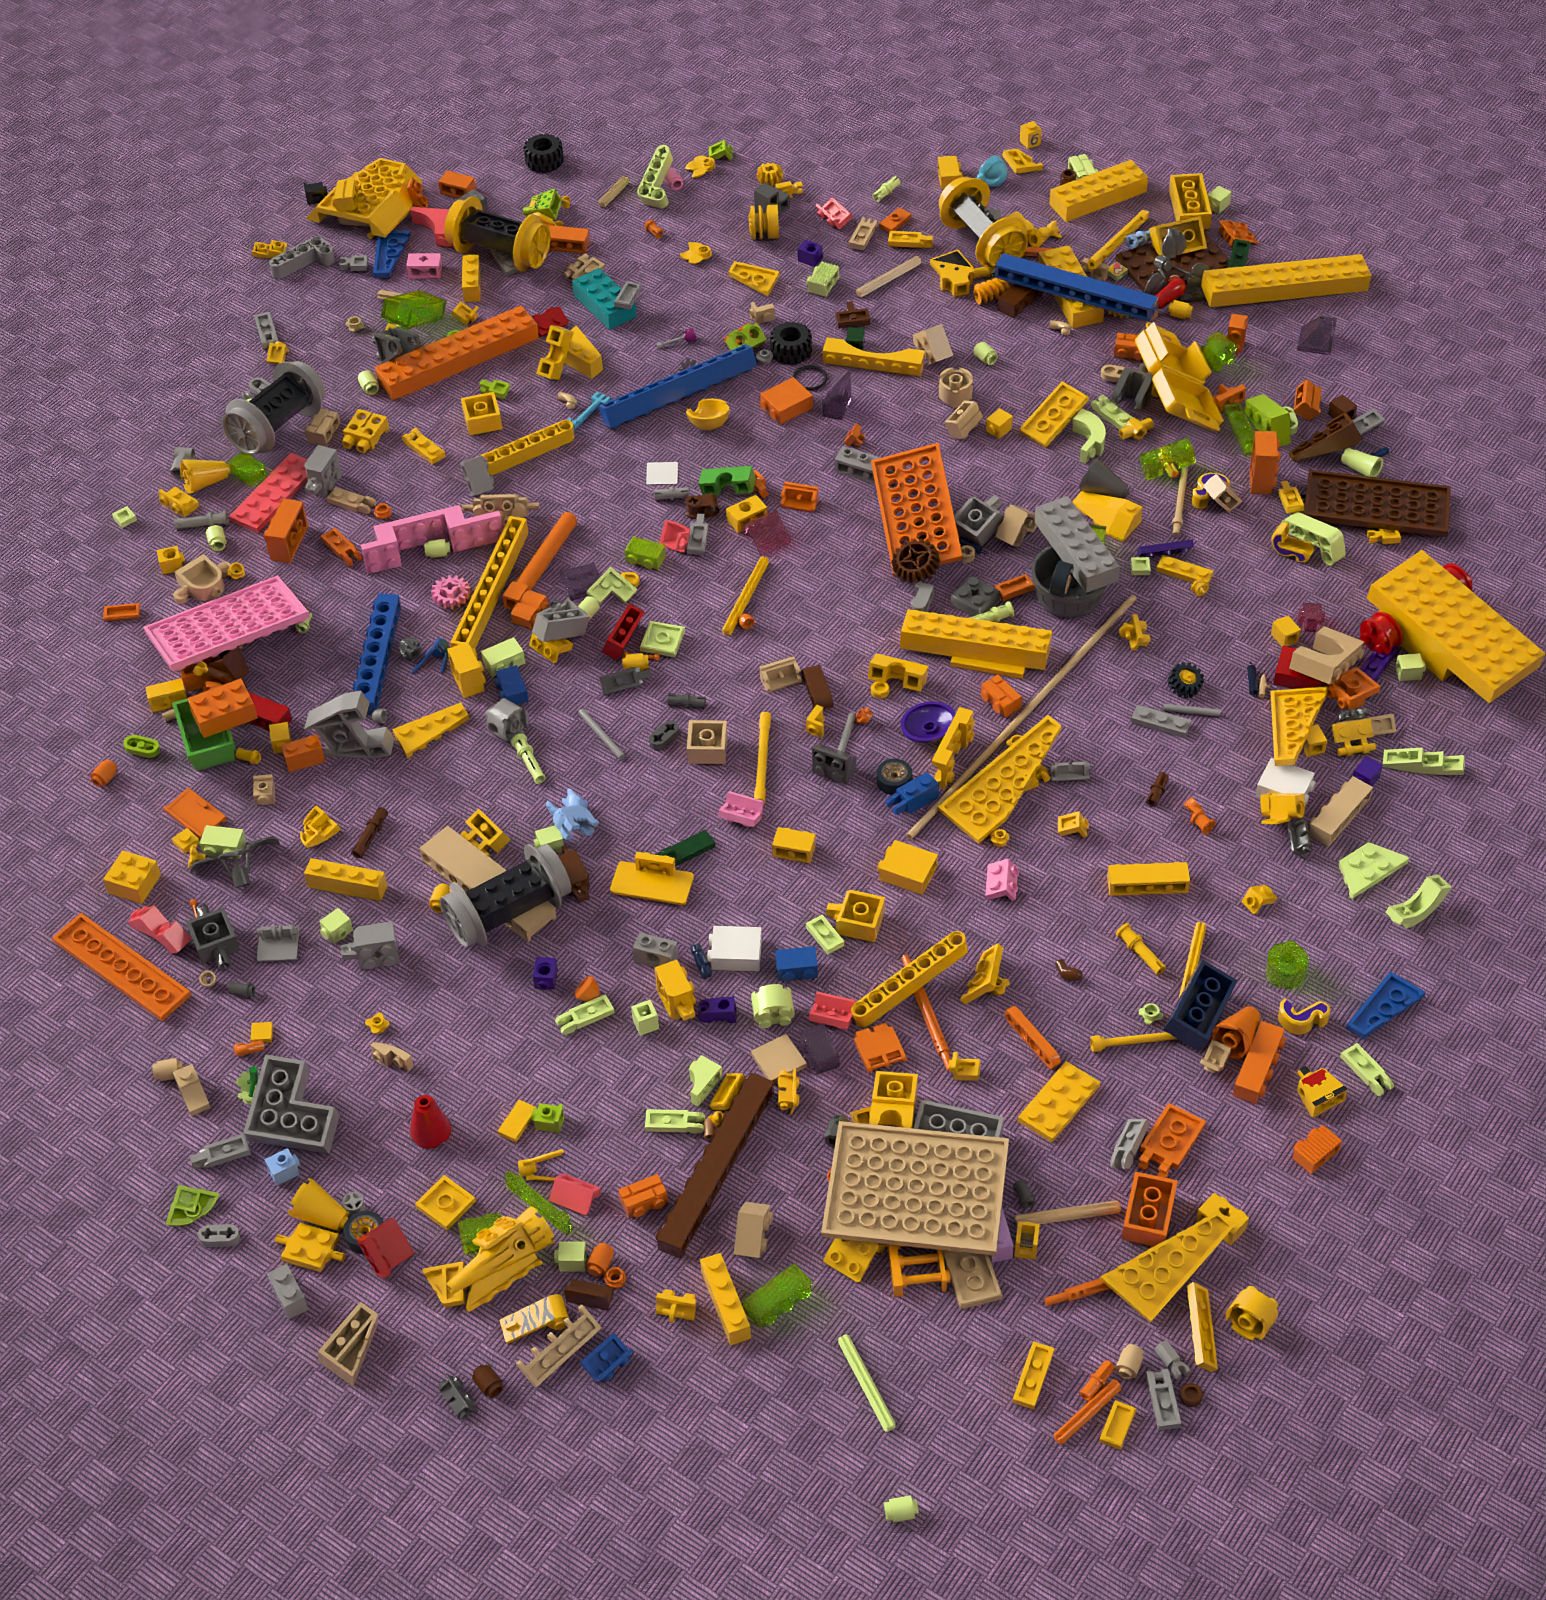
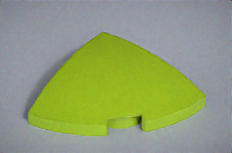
(190, 1205)

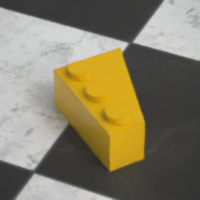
(583, 355)

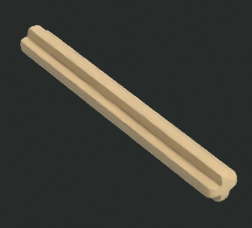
(888, 276)
(1069, 1213)

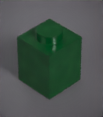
(856, 337)

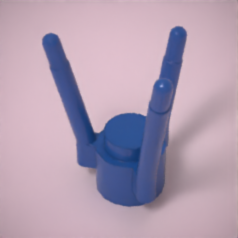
(438, 649)

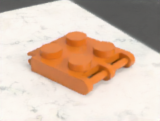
(879, 1047)

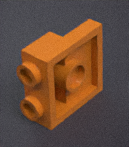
(1352, 689)

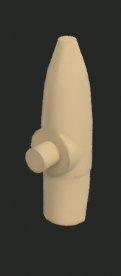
(1263, 686)

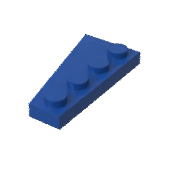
(388, 252)
(1384, 1004)

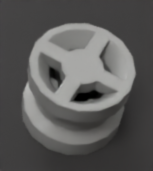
(352, 1200)

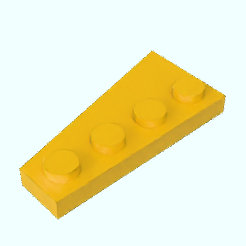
(428, 728)

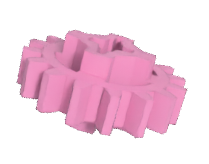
(450, 592)

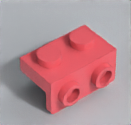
(834, 213)
(832, 1010)

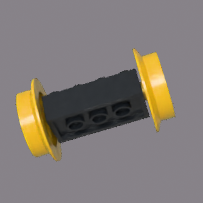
(964, 205)
(470, 225)

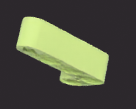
(662, 160)
(1322, 535)

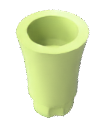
(1362, 462)

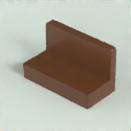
(589, 1294)

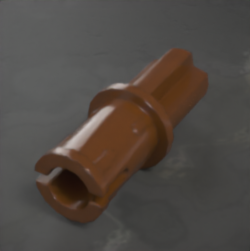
(1157, 789)

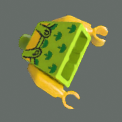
(547, 206)

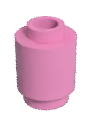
(673, 179)

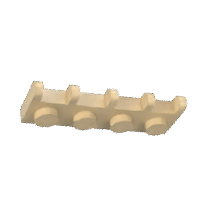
(561, 1347)

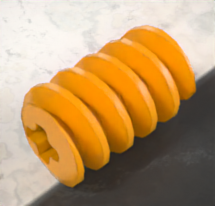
(988, 289)

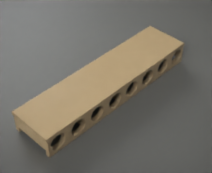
(473, 868)

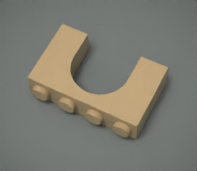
(1341, 650)

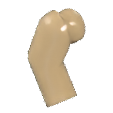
(1064, 327)
(570, 399)

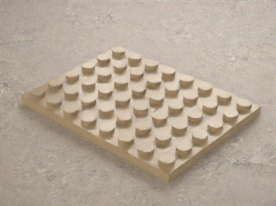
(916, 1188)

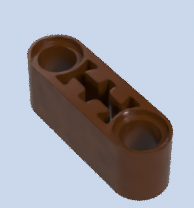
(817, 687)

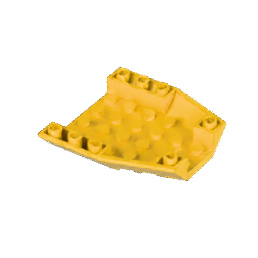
(380, 199)

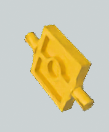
(310, 1247)

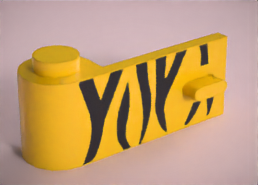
(548, 1311)

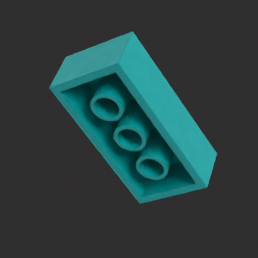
(598, 295)

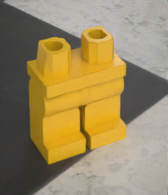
(364, 432)

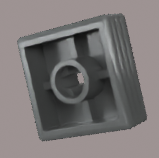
(974, 596)

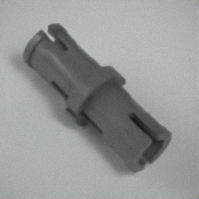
(686, 700)

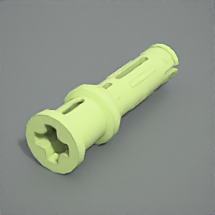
(996, 614)
(537, 774)

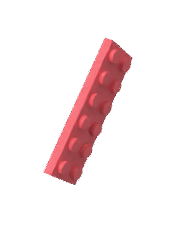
(263, 501)

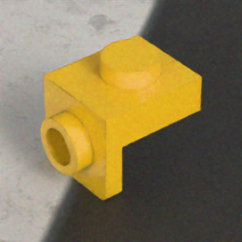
(465, 313)
(1258, 896)
(964, 1068)

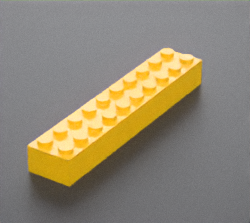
(1285, 280)

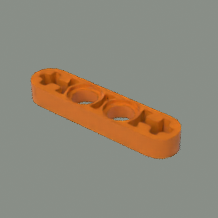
(1032, 1037)

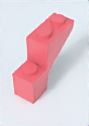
(153, 923)

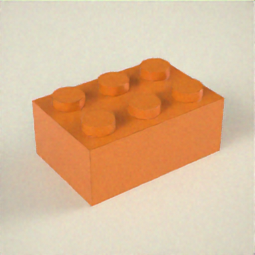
(1264, 462)
(286, 530)
(222, 708)
(1149, 1209)

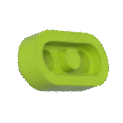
(143, 747)

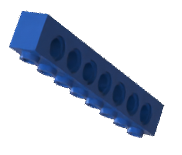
(377, 648)

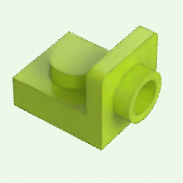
(720, 149)

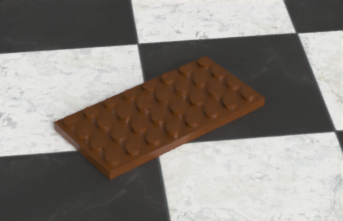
(1378, 503)

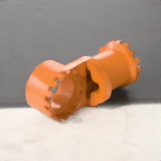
(1199, 817)

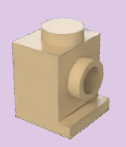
(264, 789)

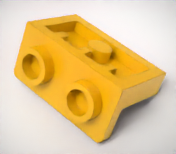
(178, 501)
(551, 648)

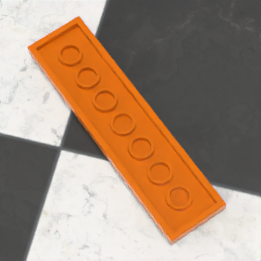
(121, 967)

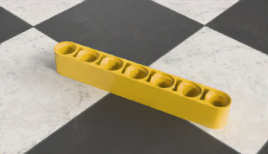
(529, 446)
(904, 988)

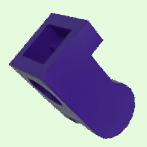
(717, 1010)

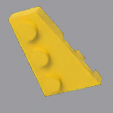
(755, 277)
(986, 976)

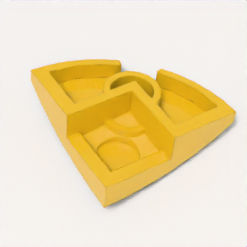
(317, 828)

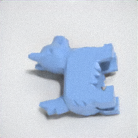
(572, 816)

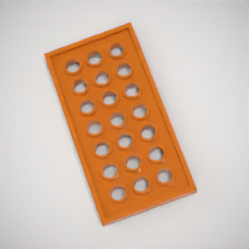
(906, 504)

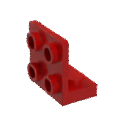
(385, 1247)

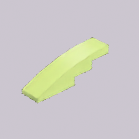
(1422, 762)

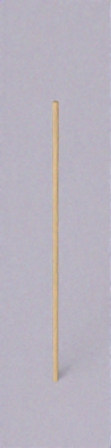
(1023, 714)

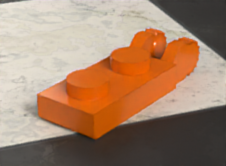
(340, 546)

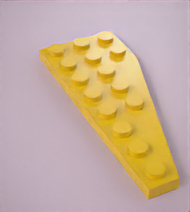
(994, 792)

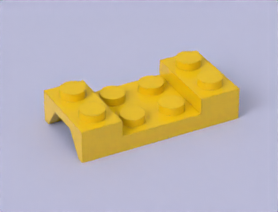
(957, 736)

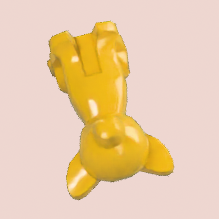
(1039, 236)

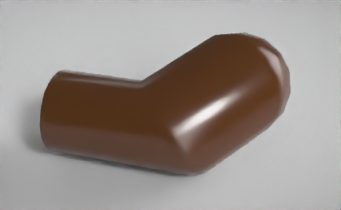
(1068, 973)

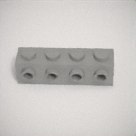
(857, 465)

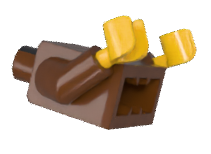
(225, 667)

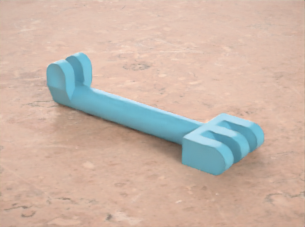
(597, 399)

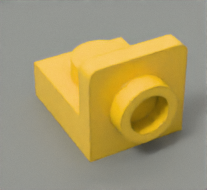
(277, 353)
(815, 721)
(1072, 823)

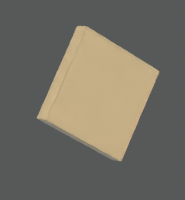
(778, 1056)

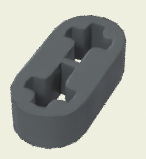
(662, 734)

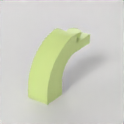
(1094, 430)
(1421, 903)

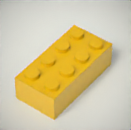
(1190, 198)

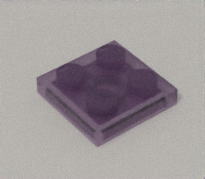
(579, 580)

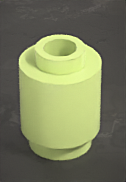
(985, 353)
(368, 382)
(216, 538)
(437, 548)
(590, 606)
(901, 1509)

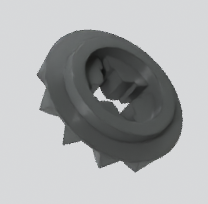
(1354, 714)

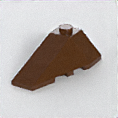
(1338, 435)

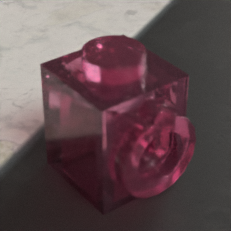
(1310, 617)

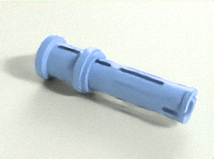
(1139, 238)

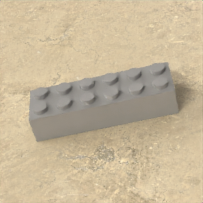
(1077, 544)

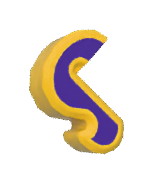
(1200, 495)
(1291, 546)
(1302, 1022)

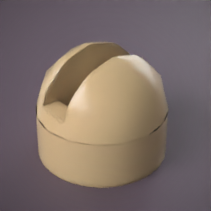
(203, 979)

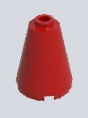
(428, 1123)

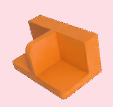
(1229, 395)

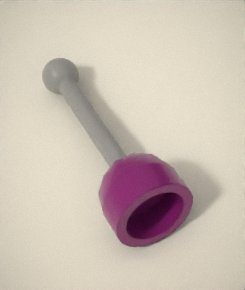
(689, 336)

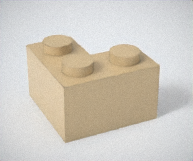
(934, 342)
(1015, 525)
(751, 1228)

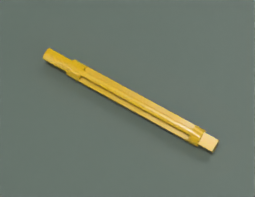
(1118, 239)

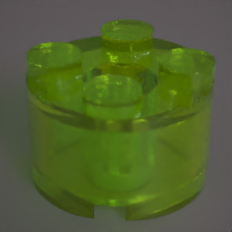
(1219, 351)
(1286, 965)

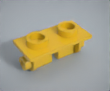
(790, 1083)

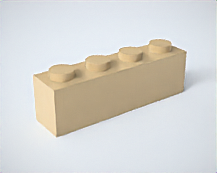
(1340, 811)

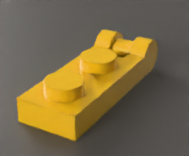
(423, 446)

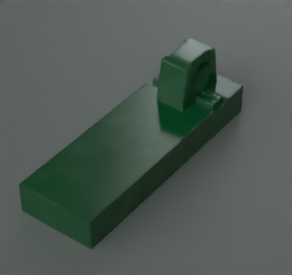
(1239, 253)
(689, 847)

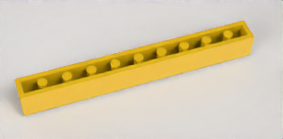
(491, 583)

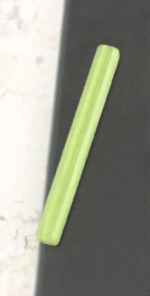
(866, 1383)

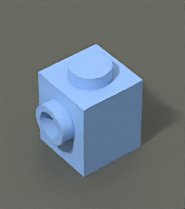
(282, 1166)

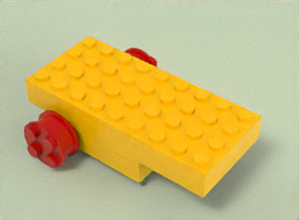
(1454, 630)

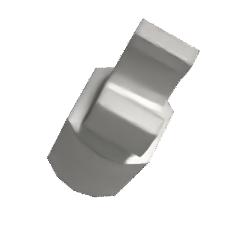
(1171, 1359)

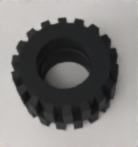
(543, 153)
(791, 343)

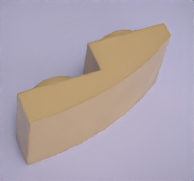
(388, 1054)

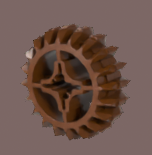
(925, 555)

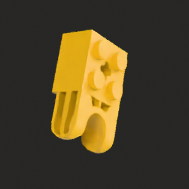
(894, 1099)

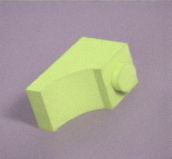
(705, 1076)

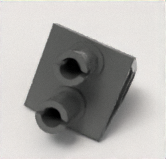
(395, 343)
(1134, 384)

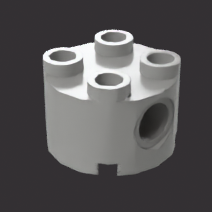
(506, 720)

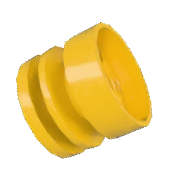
(764, 222)

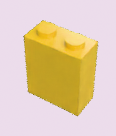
(907, 867)

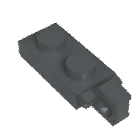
(623, 679)

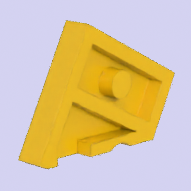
(1021, 162)
(439, 1276)

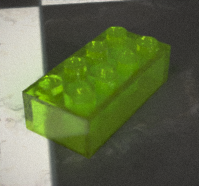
(413, 309)

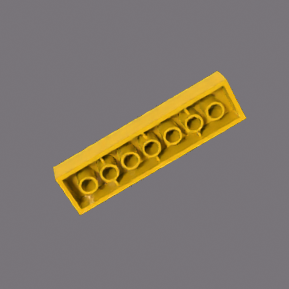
(976, 639)

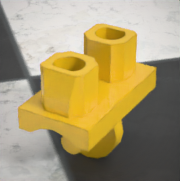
(1133, 632)
(675, 1306)

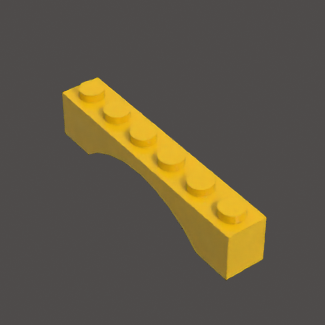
(902, 362)

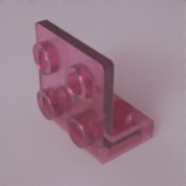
(767, 533)

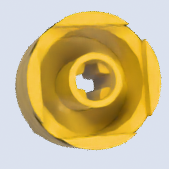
(1252, 1313)

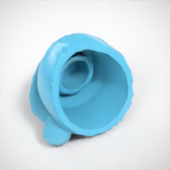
(993, 171)

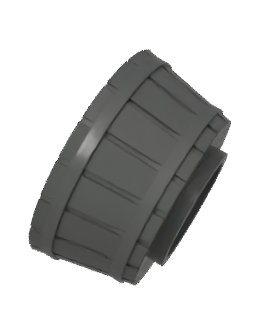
(1075, 603)

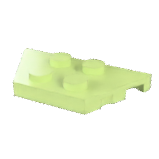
(1369, 866)

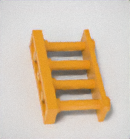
(900, 1280)

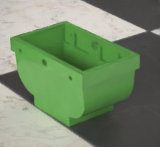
(202, 751)

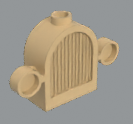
(200, 580)

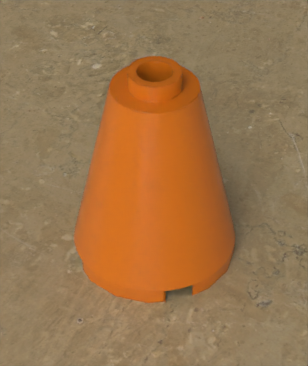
(1238, 1031)

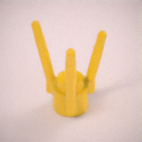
(529, 1166)

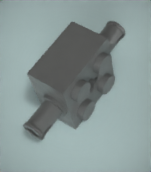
(213, 936)

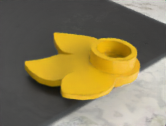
(700, 166)
(696, 253)

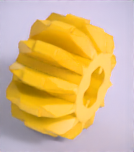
(770, 174)

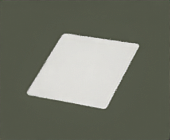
(662, 473)

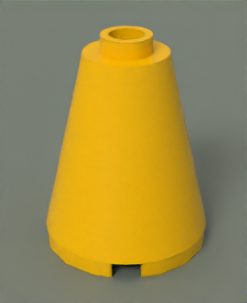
(202, 473)
(318, 1207)

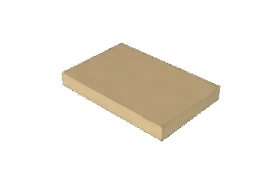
(972, 1278)

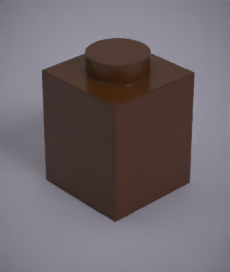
(1340, 405)

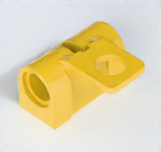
(1282, 807)

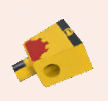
(1319, 1090)

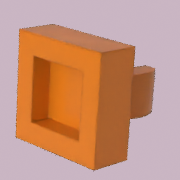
(854, 436)

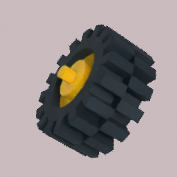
(1186, 680)

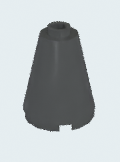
(1103, 481)

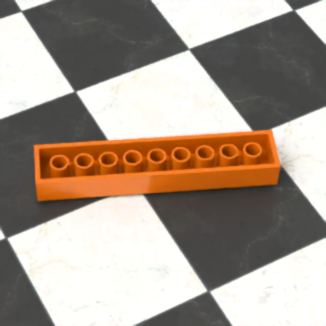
(456, 352)

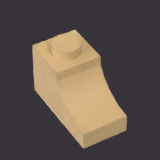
(191, 1090)

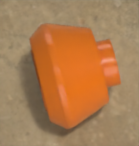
(587, 989)

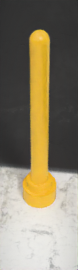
(1098, 1043)

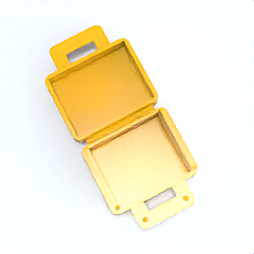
(1179, 376)

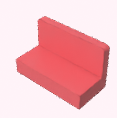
(573, 1193)

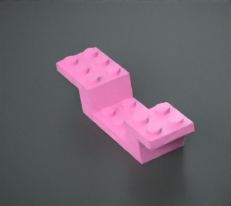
(420, 529)

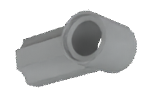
(180, 454)

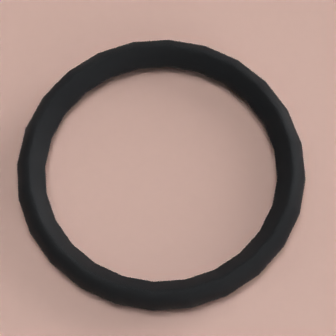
(812, 367)

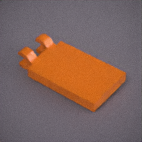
(1170, 1139)

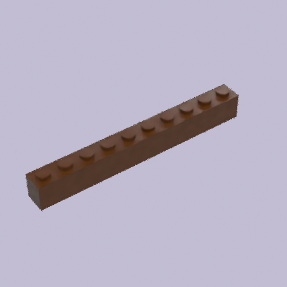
(715, 1165)

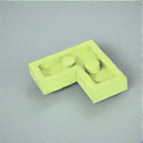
(613, 583)

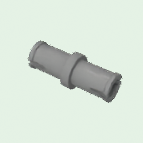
(671, 493)

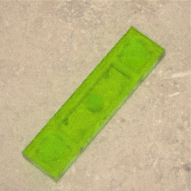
(1240, 426)
(517, 1185)

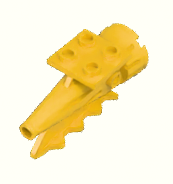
(503, 1256)

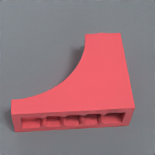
(434, 220)

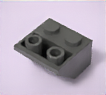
(833, 763)

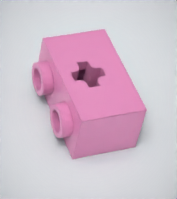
(424, 266)

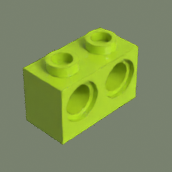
(745, 338)

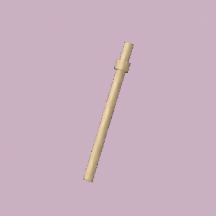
(1177, 521)

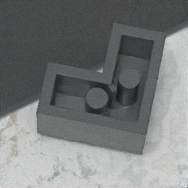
(768, 195)

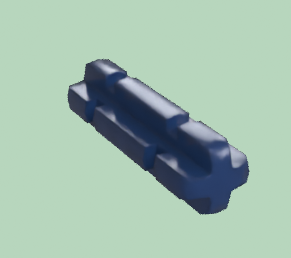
(701, 961)

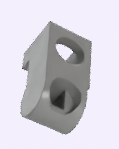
(923, 597)

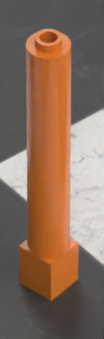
(540, 560)

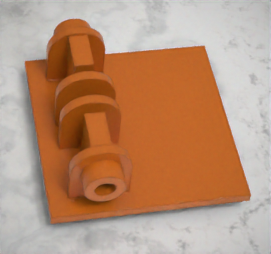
(1234, 230)

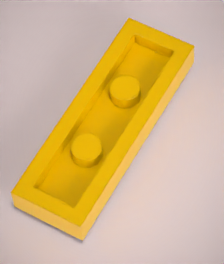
(1183, 570)
(1033, 1375)

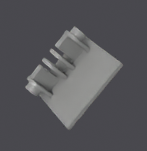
(277, 943)

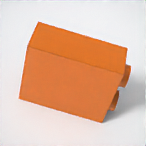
(786, 400)

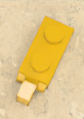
(909, 239)
(1290, 498)

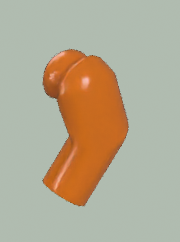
(245, 1049)

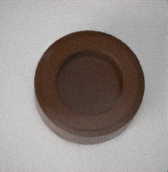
(1191, 1395)

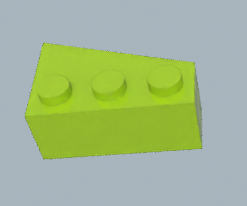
(1269, 416)

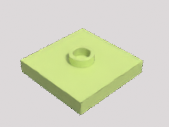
(662, 639)

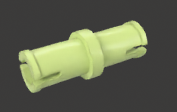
(886, 189)

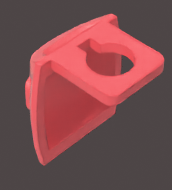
(674, 536)

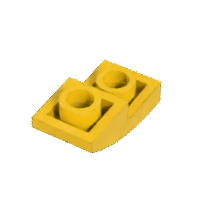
(270, 250)

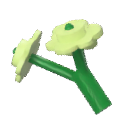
(248, 1084)

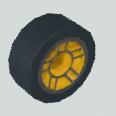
(357, 1224)

